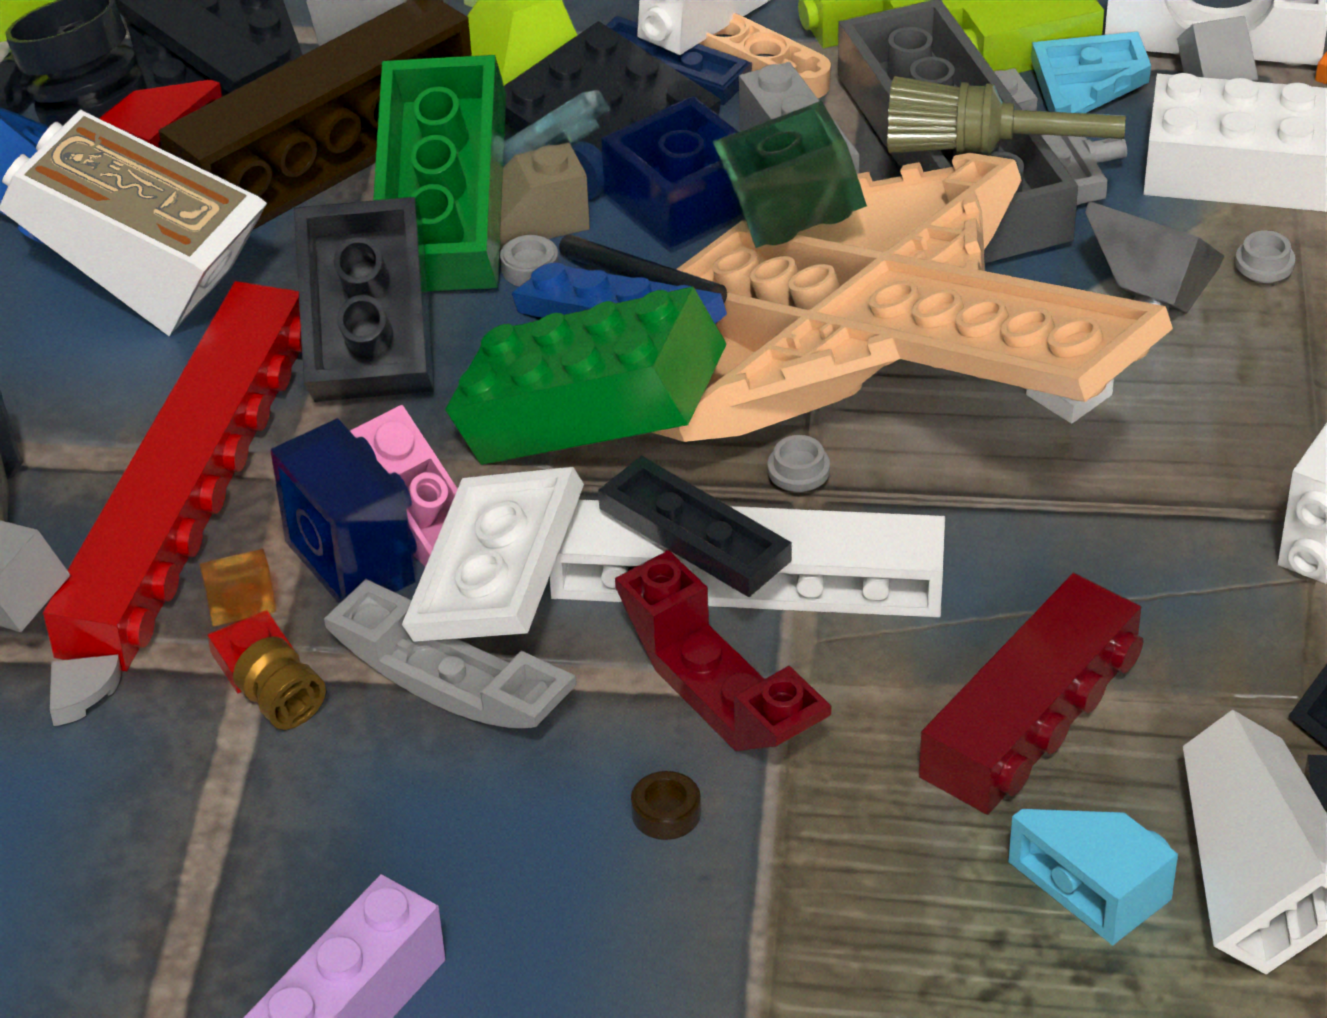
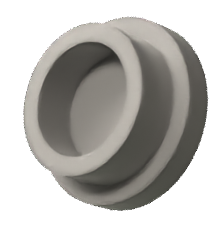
(1265, 257)
(798, 464)

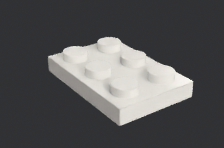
(493, 555)

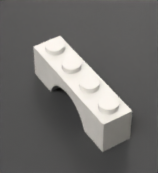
(1277, 29)

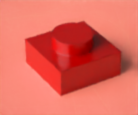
(231, 641)

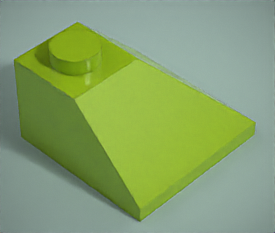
(518, 32)

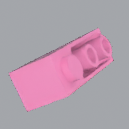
(405, 451)

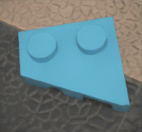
(1089, 70)

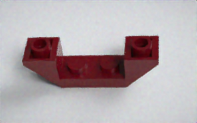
(740, 705)

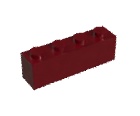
(1030, 693)

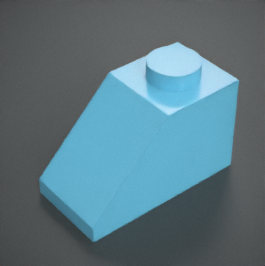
(1095, 865)

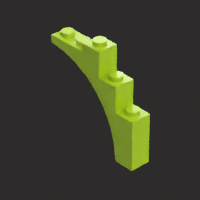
(997, 28)

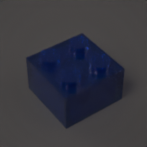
(670, 171)
(344, 511)

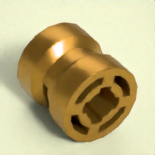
(280, 684)

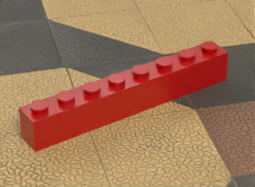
(177, 478)

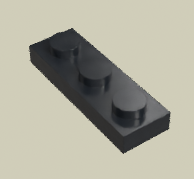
(695, 526)

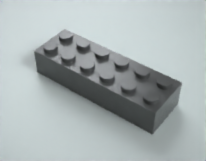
(932, 47)

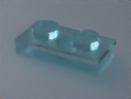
(571, 120)

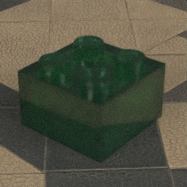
(790, 175)

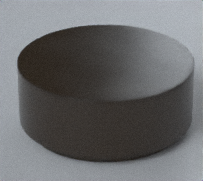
(666, 805)

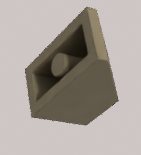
(544, 194)

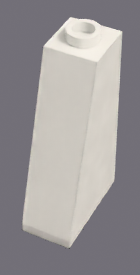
(1257, 842)

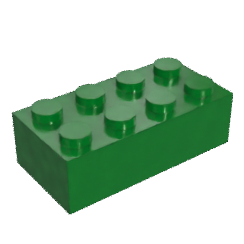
(446, 148)
(587, 376)

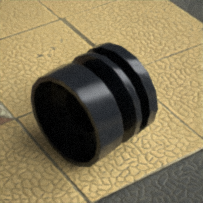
(74, 58)

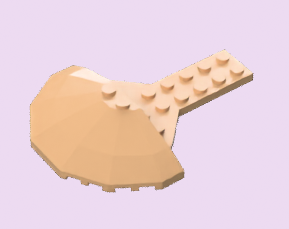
(903, 285)

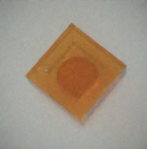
(237, 587)

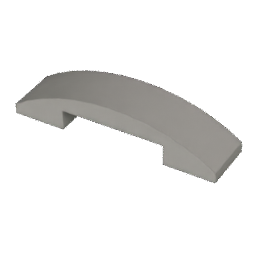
(446, 670)

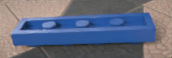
(571, 290)

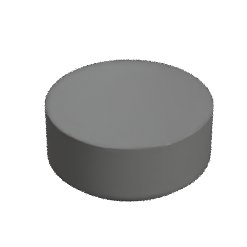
(524, 255)

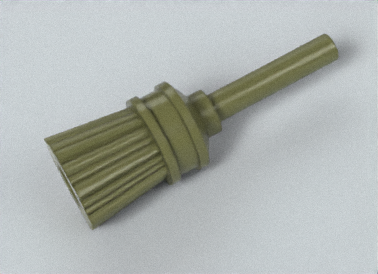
(975, 119)

